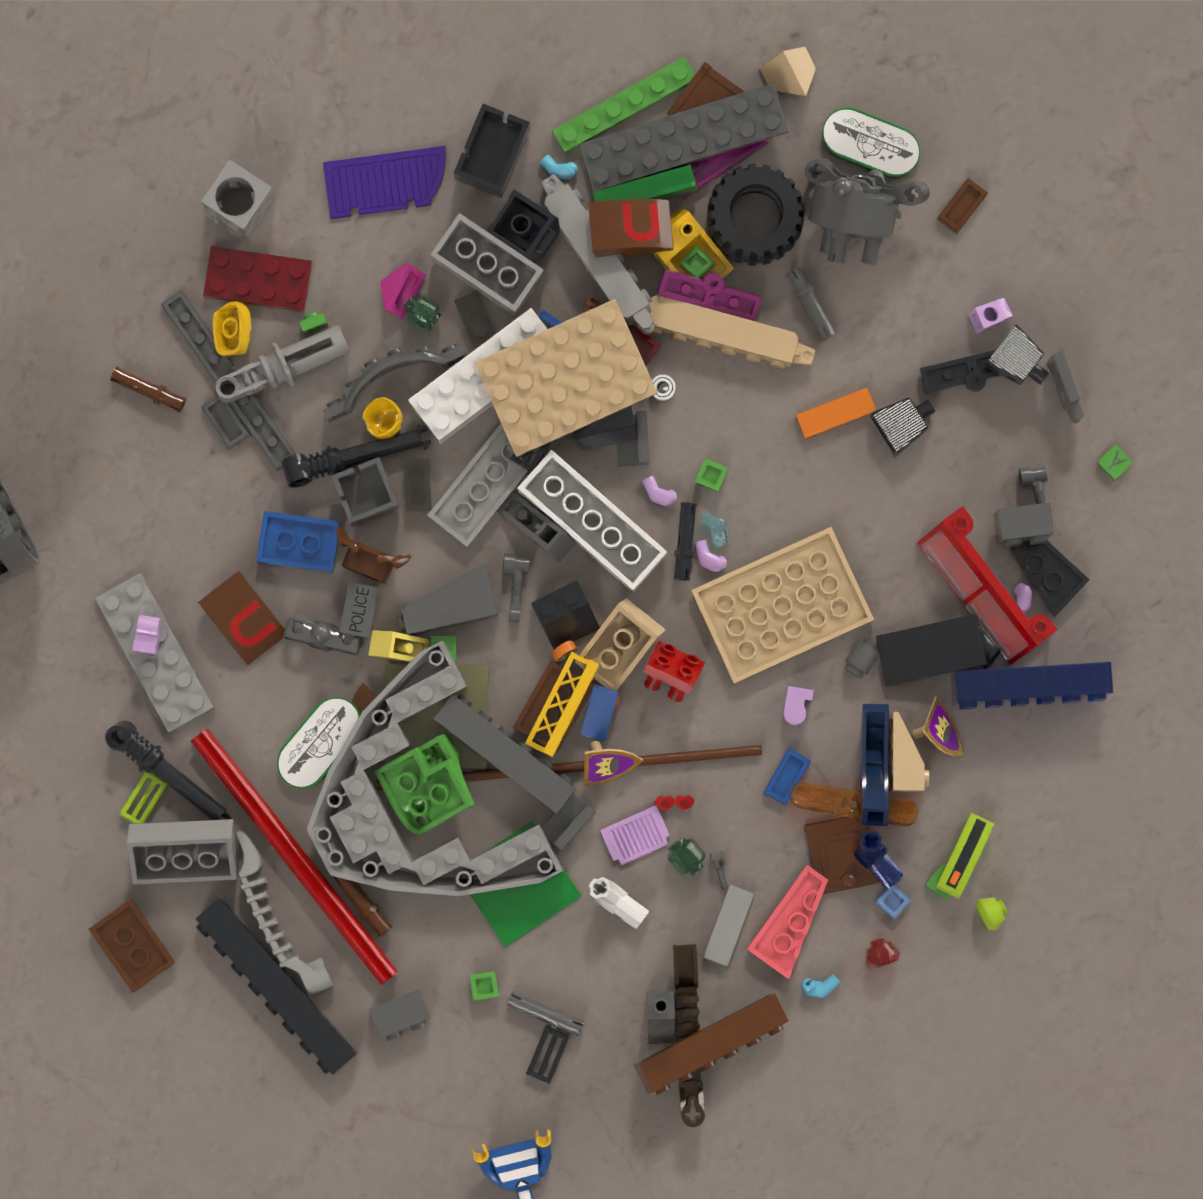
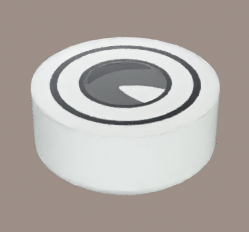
(665, 387)

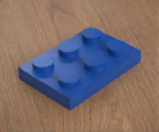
(298, 542)

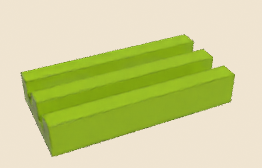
(132, 818)

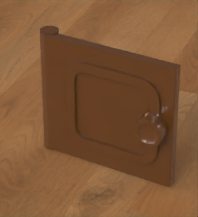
(703, 89)
(832, 853)

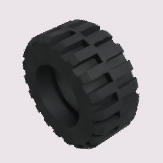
(765, 182)

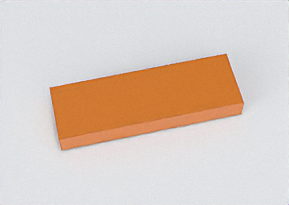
(835, 413)

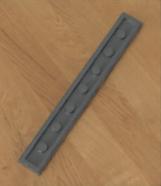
(249, 407)

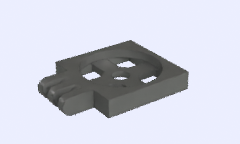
(1065, 386)

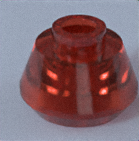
(881, 953)

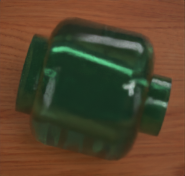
(421, 312)
(686, 856)

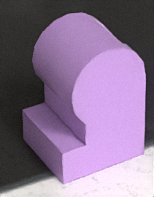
(990, 315)
(147, 635)
(794, 710)

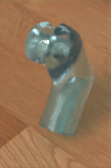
(718, 528)

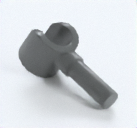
(719, 867)

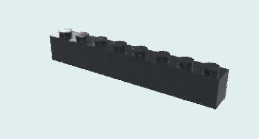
(276, 986)

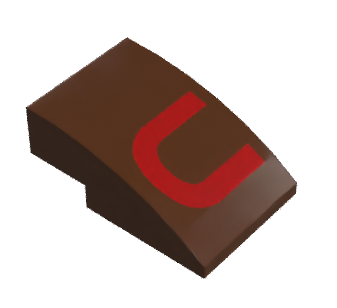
(630, 227)
(242, 618)

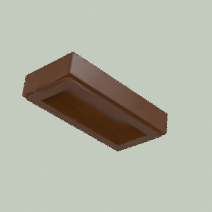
(962, 206)

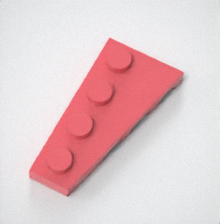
(786, 927)

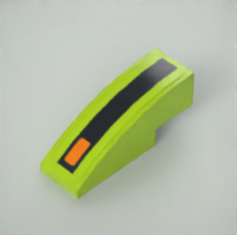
(964, 855)

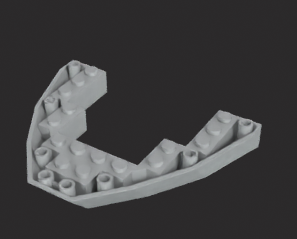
(357, 831)

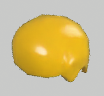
(383, 418)

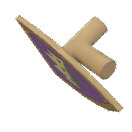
(940, 730)
(607, 764)

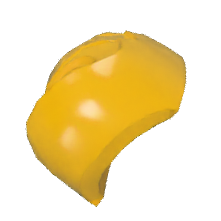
(232, 329)

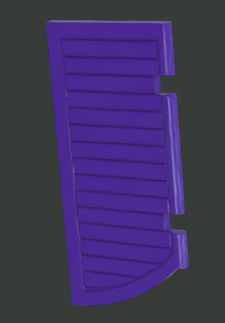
(384, 181)

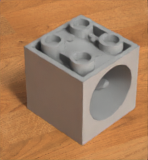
(231, 178)

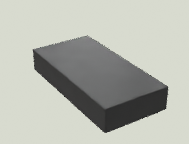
(225, 422)

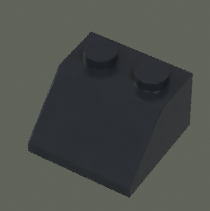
(565, 615)

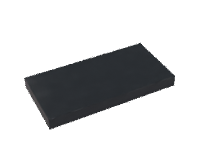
(931, 650)

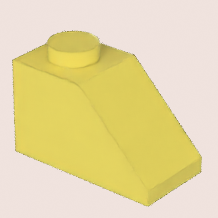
(396, 645)

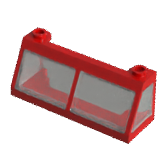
(981, 590)

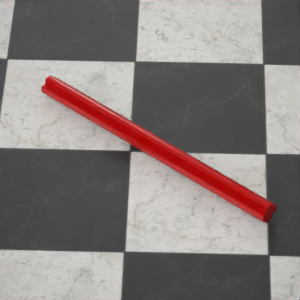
(294, 856)

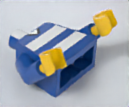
(517, 1164)

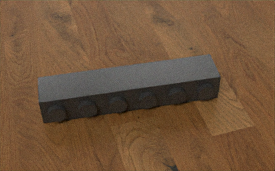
(505, 754)

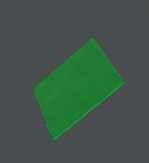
(522, 908)

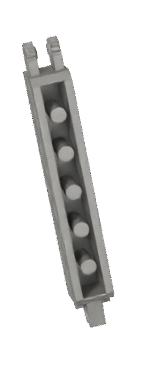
(606, 271)

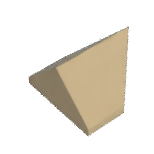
(790, 71)

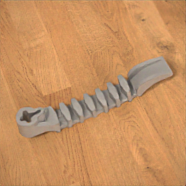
(313, 974)

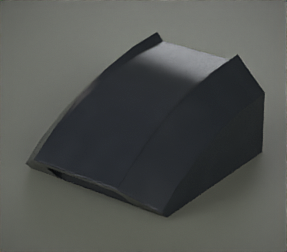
(525, 226)
(608, 431)

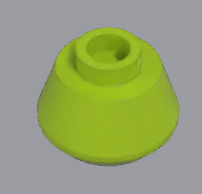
(991, 912)

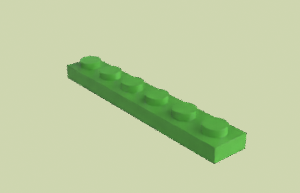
(624, 105)

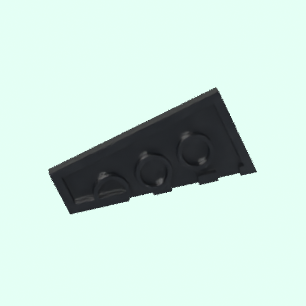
(1049, 573)

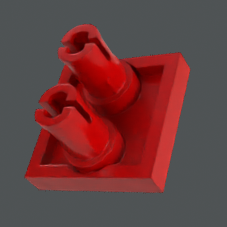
(673, 668)

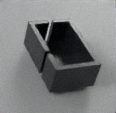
(492, 151)

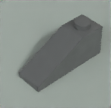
(537, 527)

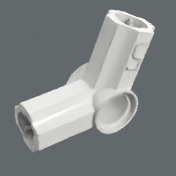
(617, 901)

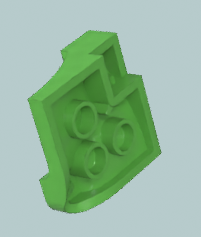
(426, 785)

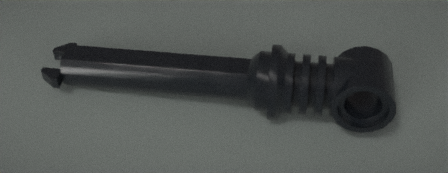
(300, 469)
(151, 759)

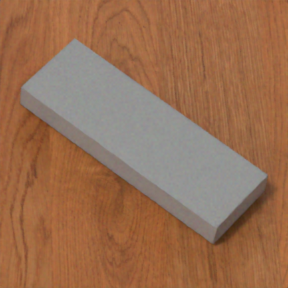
(728, 925)

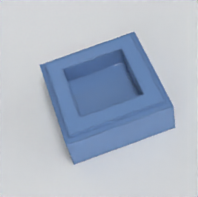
(893, 901)

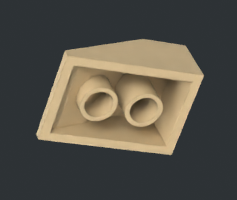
(621, 644)
(905, 764)

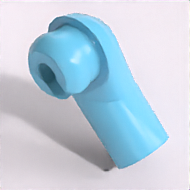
(561, 171)
(819, 989)

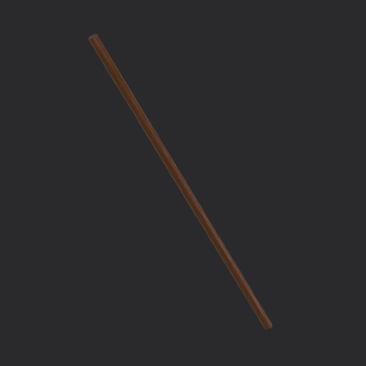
(647, 760)

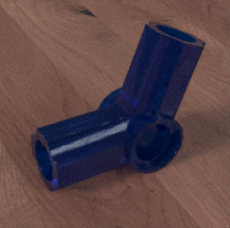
(874, 856)

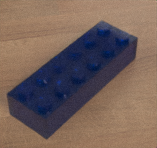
(1031, 684)

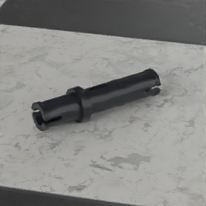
(685, 541)

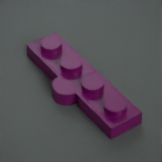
(709, 293)

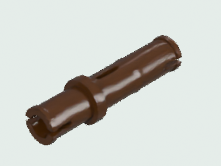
(157, 393)
(365, 905)

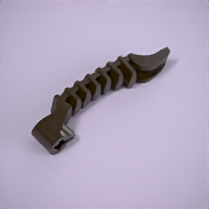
(687, 1024)

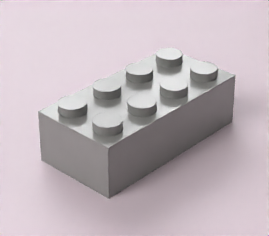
(487, 264)
(182, 851)

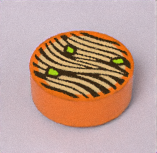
(563, 651)

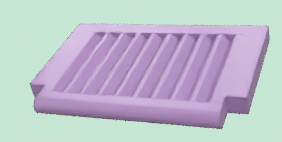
(636, 836)

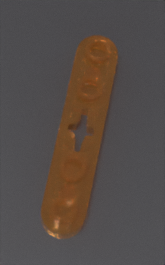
(838, 802)

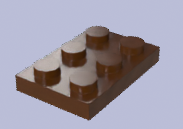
(538, 699)
(132, 945)

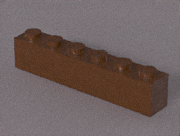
(711, 1043)

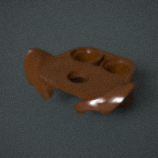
(368, 560)

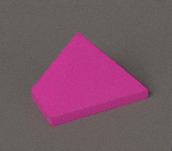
(399, 287)

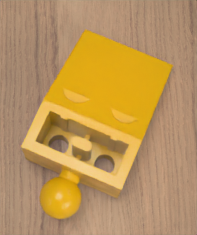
(686, 240)

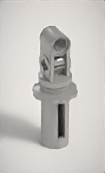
(274, 370)

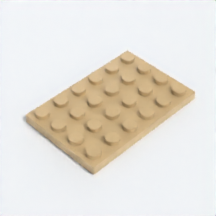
(566, 378)
(782, 605)

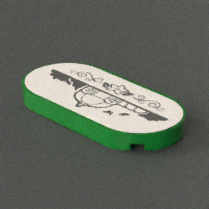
(871, 142)
(316, 742)

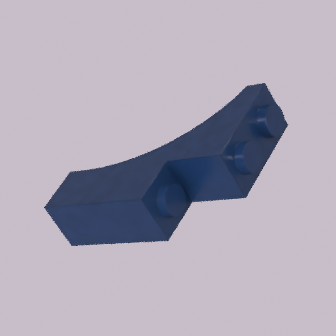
(874, 765)

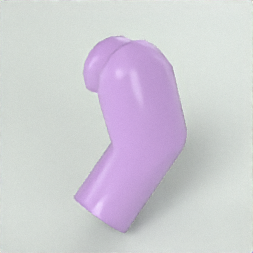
(659, 495)
(708, 559)
(1024, 596)

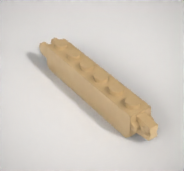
(728, 332)

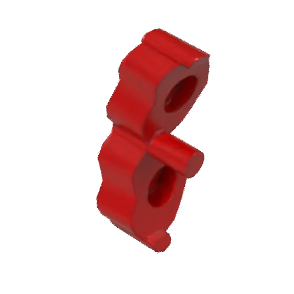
(681, 802)

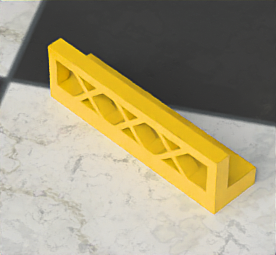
(571, 708)

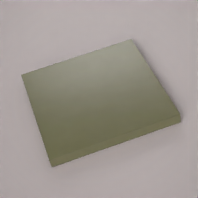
(422, 726)

